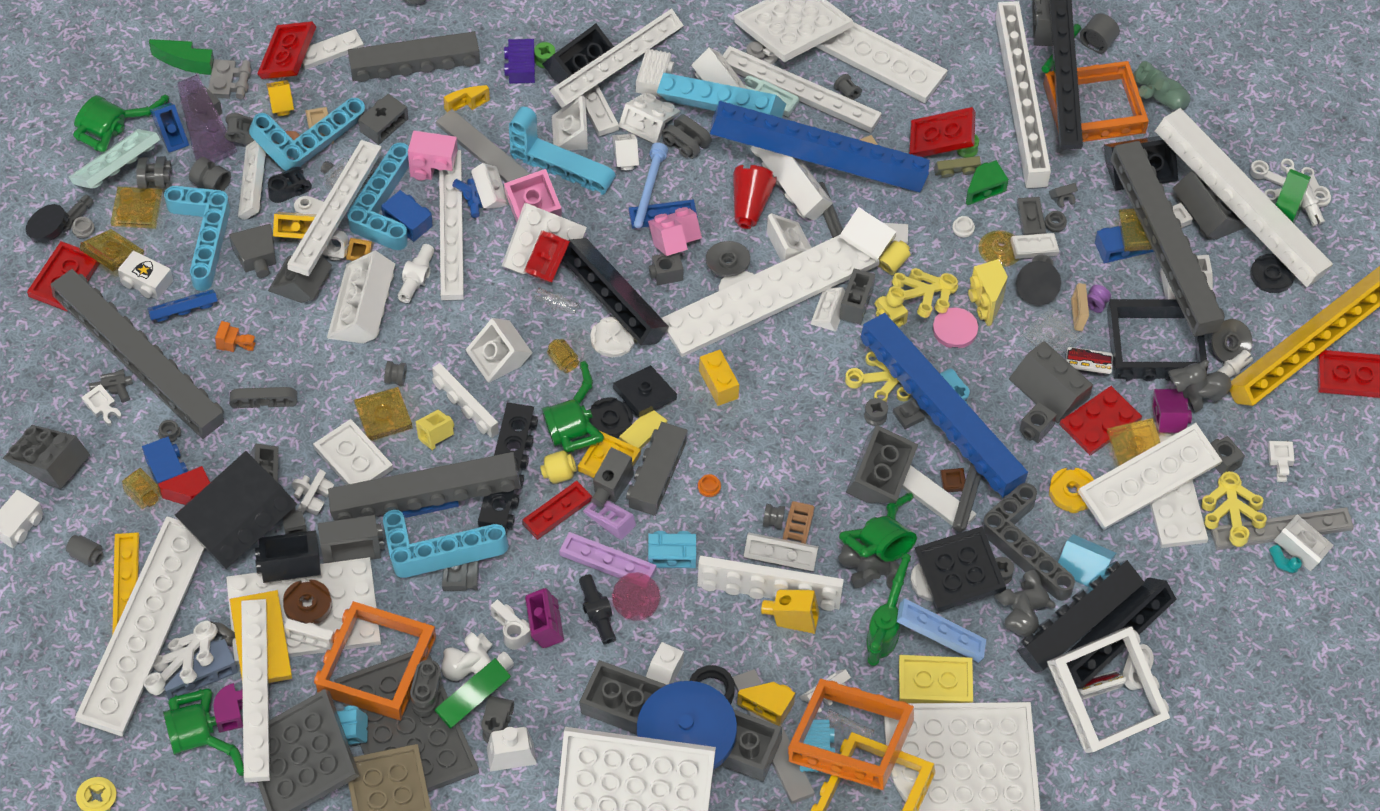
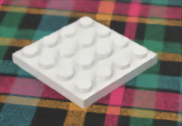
(792, 25)

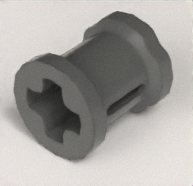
(847, 87)

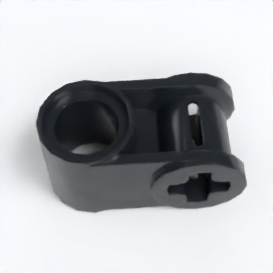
(287, 185)

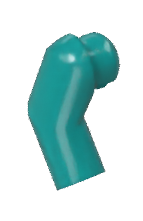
(1289, 565)

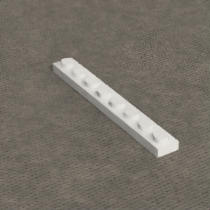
(616, 58)
(807, 91)
(334, 208)
(451, 233)
(255, 691)

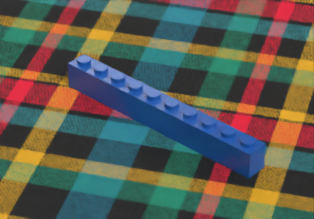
(819, 146)
(943, 405)

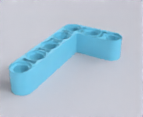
(312, 138)
(556, 160)
(215, 210)
(364, 215)
(442, 551)

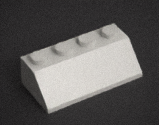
(362, 299)

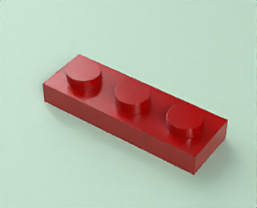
(557, 510)

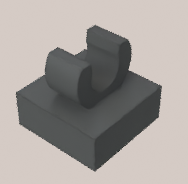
(1064, 192)
(908, 414)

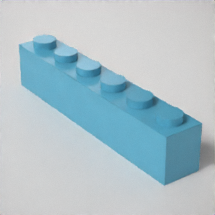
(708, 94)

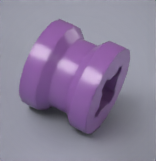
(1097, 298)

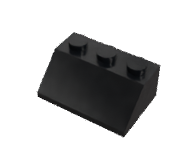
(578, 53)
(1159, 155)

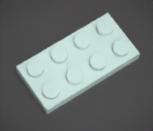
(114, 158)

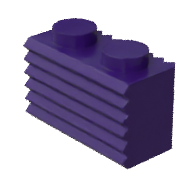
(520, 61)

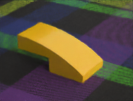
(470, 96)

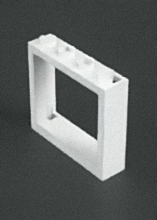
(1074, 702)

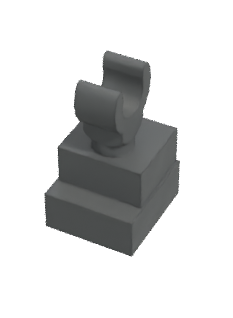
(294, 522)

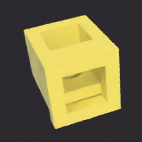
(896, 314)
(434, 428)

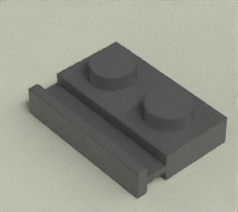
(461, 577)

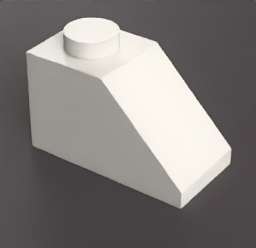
(625, 151)
(666, 664)

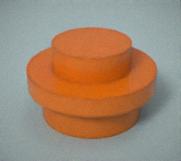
(709, 485)

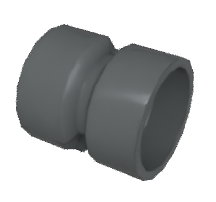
(207, 174)

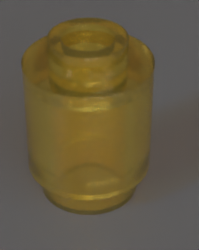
(563, 355)

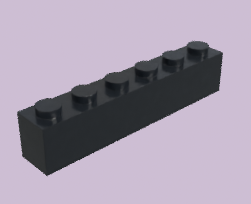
(614, 292)
(1136, 612)
(1080, 616)

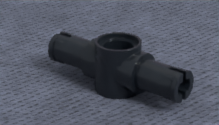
(598, 609)

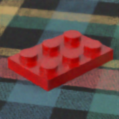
(286, 50)
(943, 132)
(60, 262)
(1349, 373)
(1090, 421)

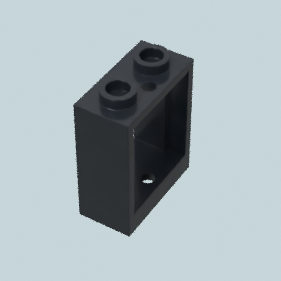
(288, 556)

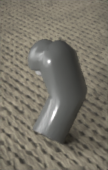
(225, 632)

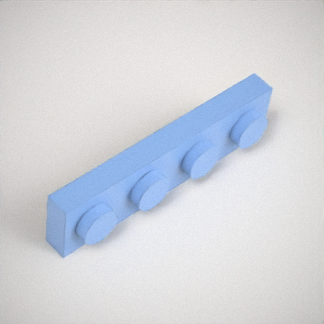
(941, 630)

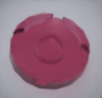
(636, 596)

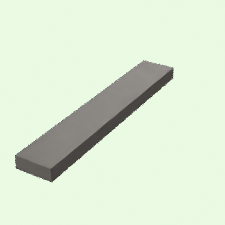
(480, 146)
(1322, 521)
(792, 779)

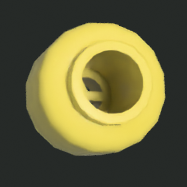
(558, 467)

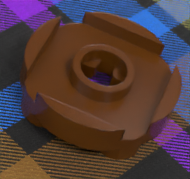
(305, 591)

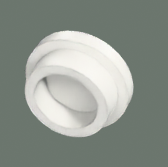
(963, 226)

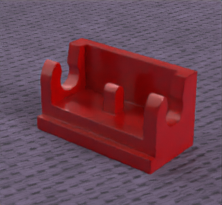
(546, 256)

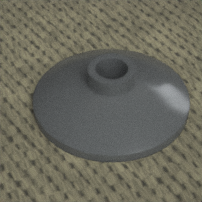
(728, 252)
(1239, 338)

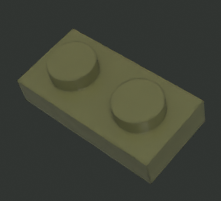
(949, 167)

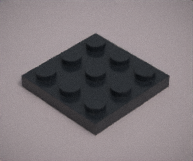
(960, 569)

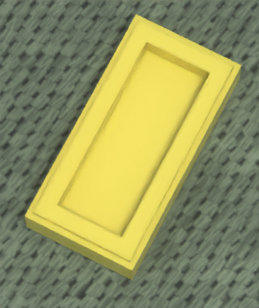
(641, 430)

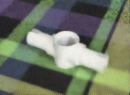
(415, 273)

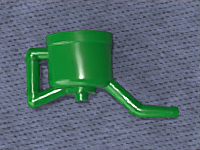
(106, 120)
(571, 421)
(882, 535)
(883, 625)
(191, 726)

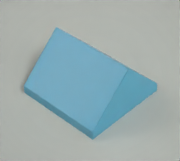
(1085, 559)

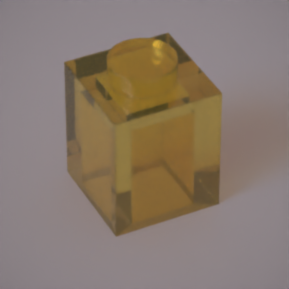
(141, 489)

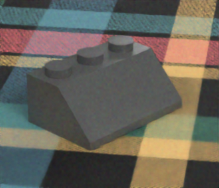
(1206, 207)
(1051, 381)
(882, 467)

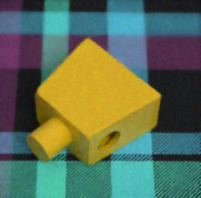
(794, 610)

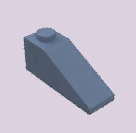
(220, 668)

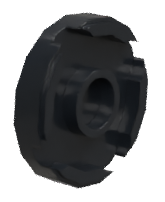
(46, 223)
(1271, 274)
(1038, 283)
(618, 416)

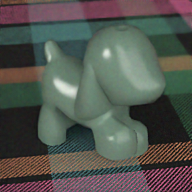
(1160, 87)

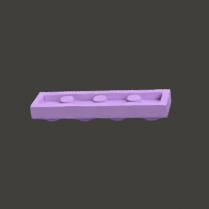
(603, 557)

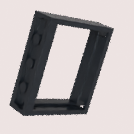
(1145, 309)

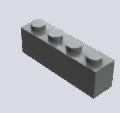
(657, 469)

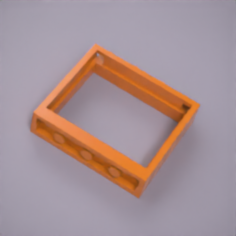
(1106, 128)
(390, 708)
(845, 766)

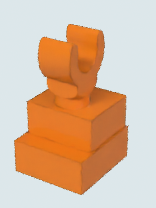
(228, 337)

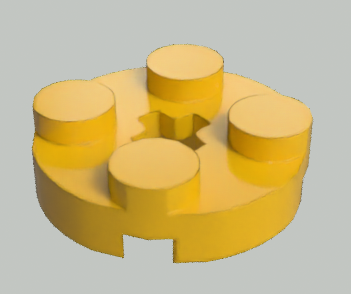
(1059, 492)

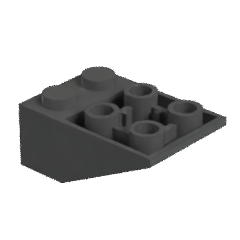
(48, 455)

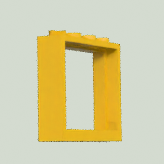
(925, 768)

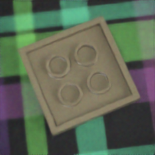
(390, 781)

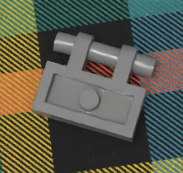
(222, 78)

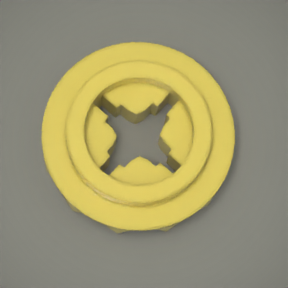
(96, 785)

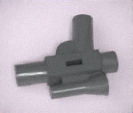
(115, 384)

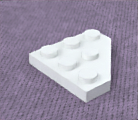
(527, 231)

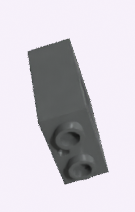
(351, 539)

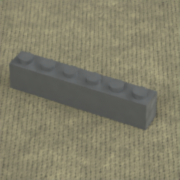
(414, 56)

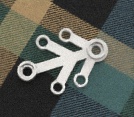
(1275, 178)
(202, 636)

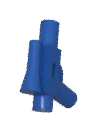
(470, 194)

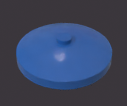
(691, 715)

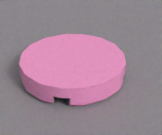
(955, 328)

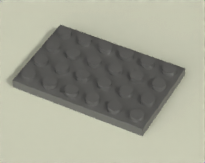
(442, 750)

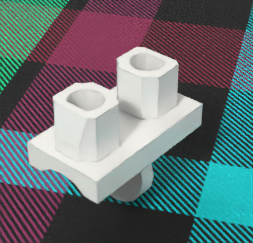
(320, 485)

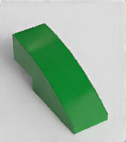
(183, 55)
(472, 693)

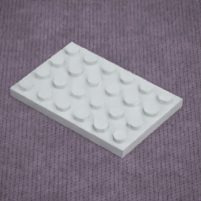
(346, 583)
(632, 773)

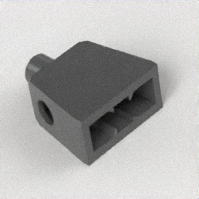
(254, 249)
(612, 477)

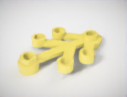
(945, 283)
(875, 377)
(1238, 534)

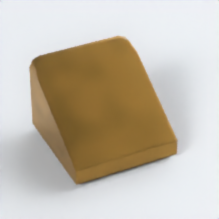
(358, 248)

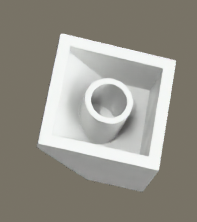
(498, 349)

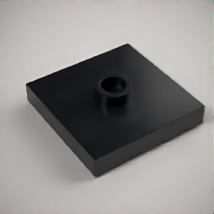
(644, 391)

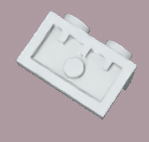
(647, 116)

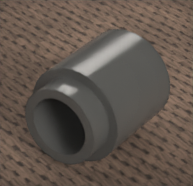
(84, 550)

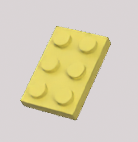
(935, 679)

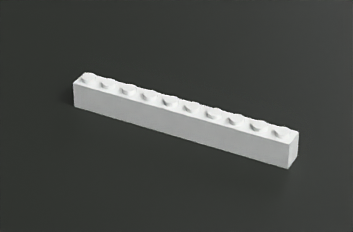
(1022, 95)
(790, 172)
(1243, 197)

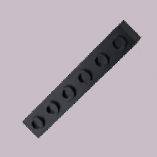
(515, 417)

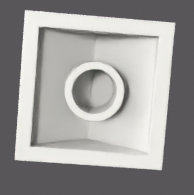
(570, 126)
(868, 234)
(786, 236)
(1303, 542)

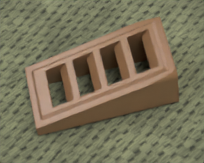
(801, 513)

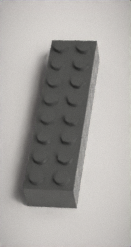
(619, 694)

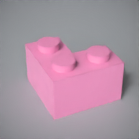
(429, 153)
(674, 230)

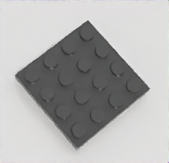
(306, 755)

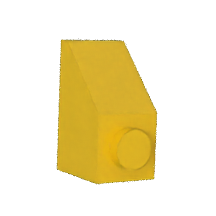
(280, 97)
(768, 701)

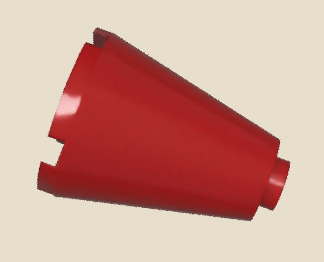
(751, 192)

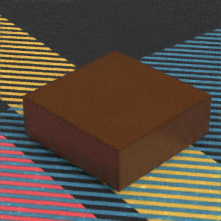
(953, 479)

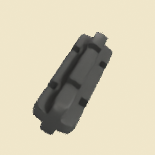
(78, 210)

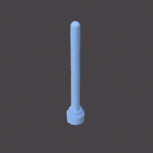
(657, 153)

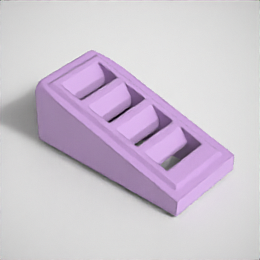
(618, 528)

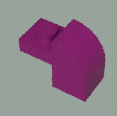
(227, 708)

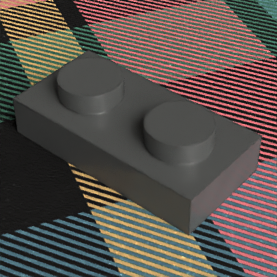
(1031, 216)

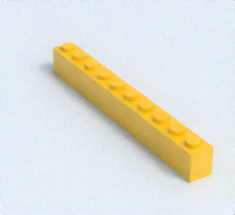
(1307, 341)

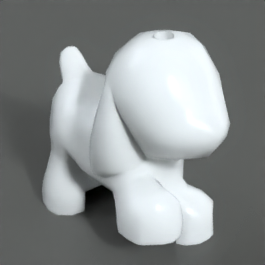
(459, 664)

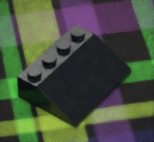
(235, 509)

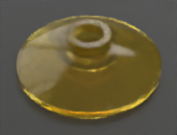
(991, 250)

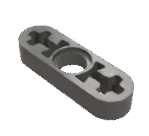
(251, 397)

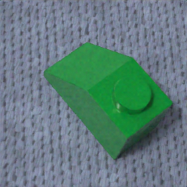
(987, 182)

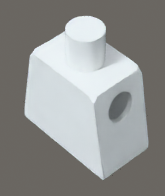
(510, 749)

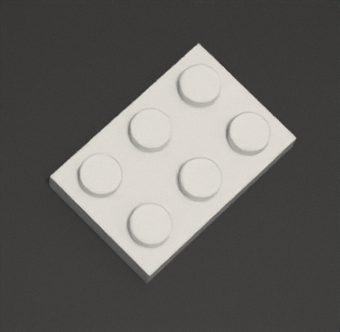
(352, 454)

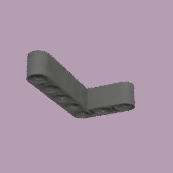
(1023, 544)

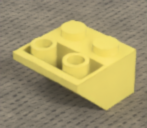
(988, 289)

